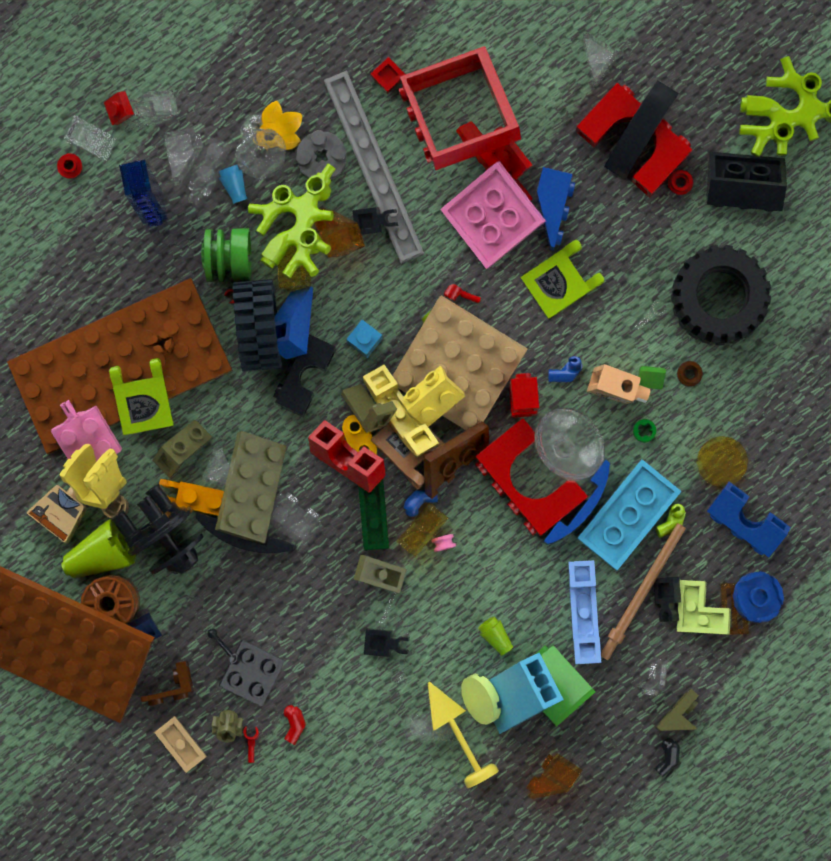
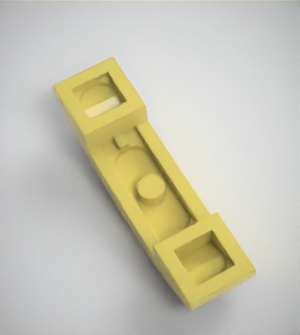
(412, 433)

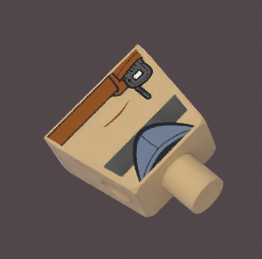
(59, 512)

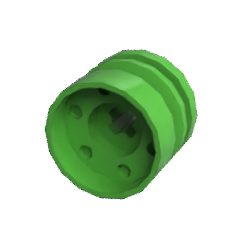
(227, 255)

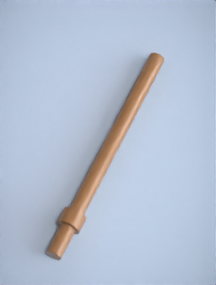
(617, 635)

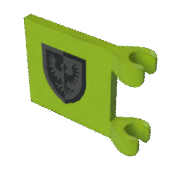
(557, 282)
(142, 403)

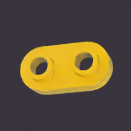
(358, 438)

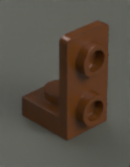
(181, 676)

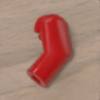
(296, 722)

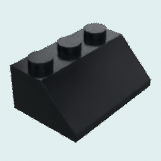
(746, 181)

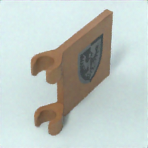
(399, 454)

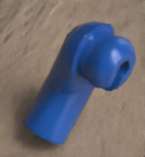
(568, 372)

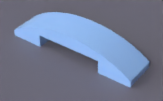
(584, 612)

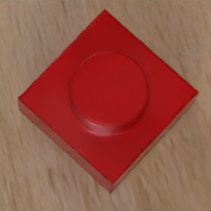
(387, 75)
(118, 108)

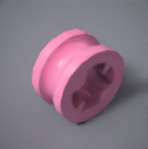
(443, 543)

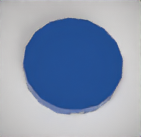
(758, 597)

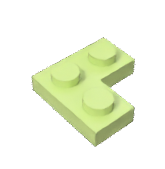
(695, 616)

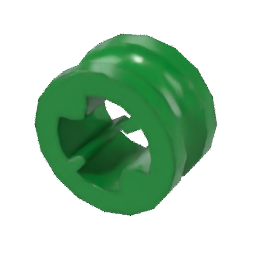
(646, 438)

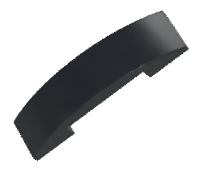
(640, 129)
(274, 544)

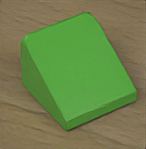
(652, 377)

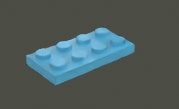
(629, 515)

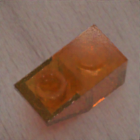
(340, 234)
(555, 779)

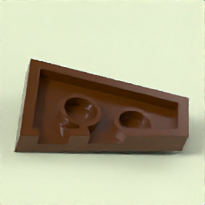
(445, 460)

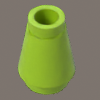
(495, 634)

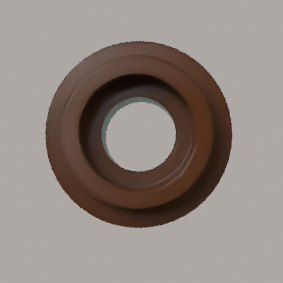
(697, 373)

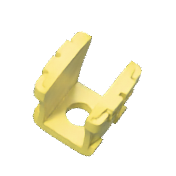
(93, 481)

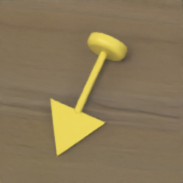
(445, 710)

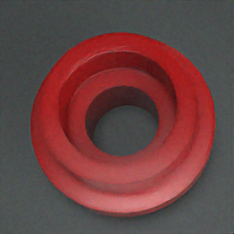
(75, 171)
(686, 176)

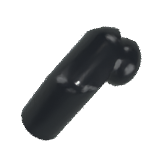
(671, 753)

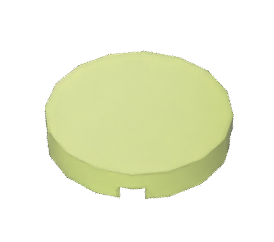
(480, 699)

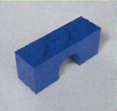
(762, 535)

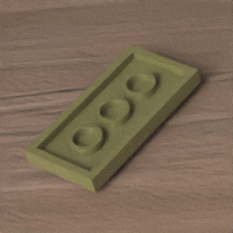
(251, 487)

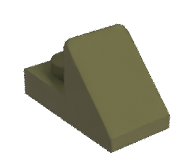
(380, 574)
(673, 719)

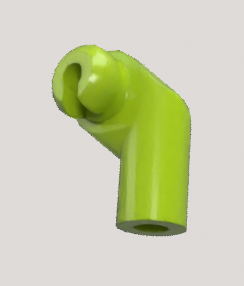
(675, 516)

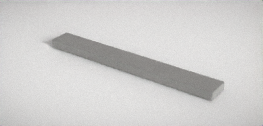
(373, 165)

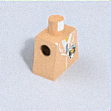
(607, 382)

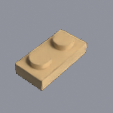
(180, 744)

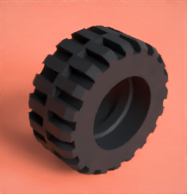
(740, 267)

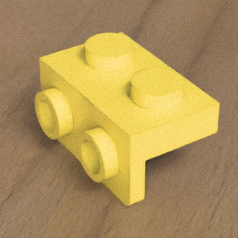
(432, 397)

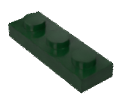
(374, 518)

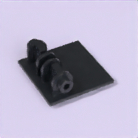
(253, 674)

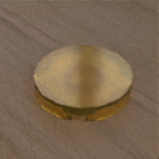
(722, 461)

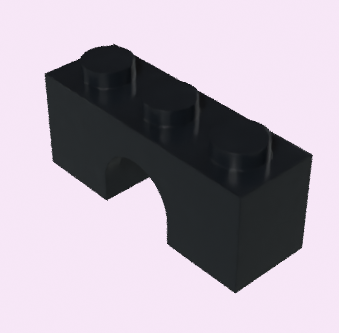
(292, 394)

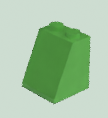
(569, 683)

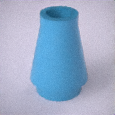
(233, 182)

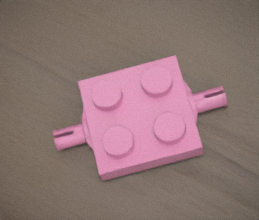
(83, 429)

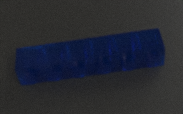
(143, 192)

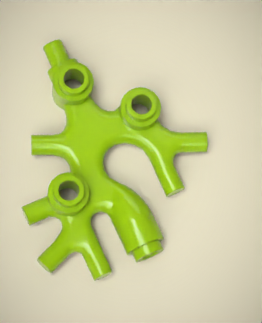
(805, 115)
(301, 234)

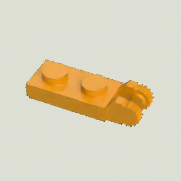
(195, 496)

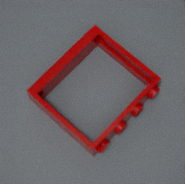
(448, 70)

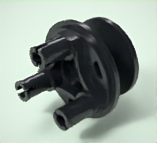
(163, 518)

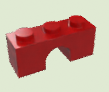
(524, 396)
(360, 467)

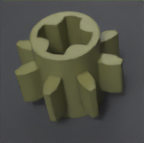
(227, 726)

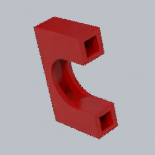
(620, 107)
(539, 513)

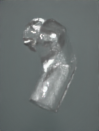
(251, 122)

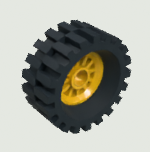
(255, 325)

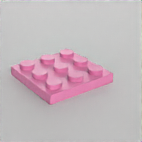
(493, 215)

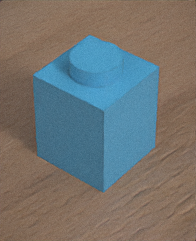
(364, 338)

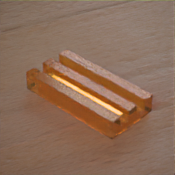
(734, 631)

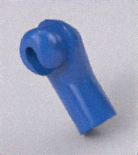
(415, 501)

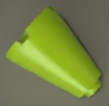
(98, 553)

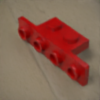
(509, 155)

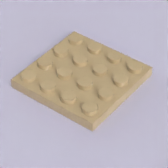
(470, 353)

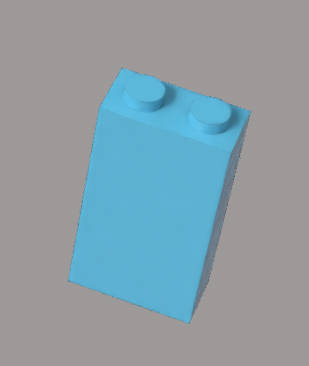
(524, 692)

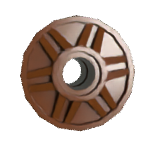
(120, 590)

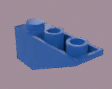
(551, 198)
(293, 323)

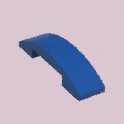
(598, 480)

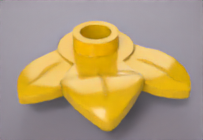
(283, 123)

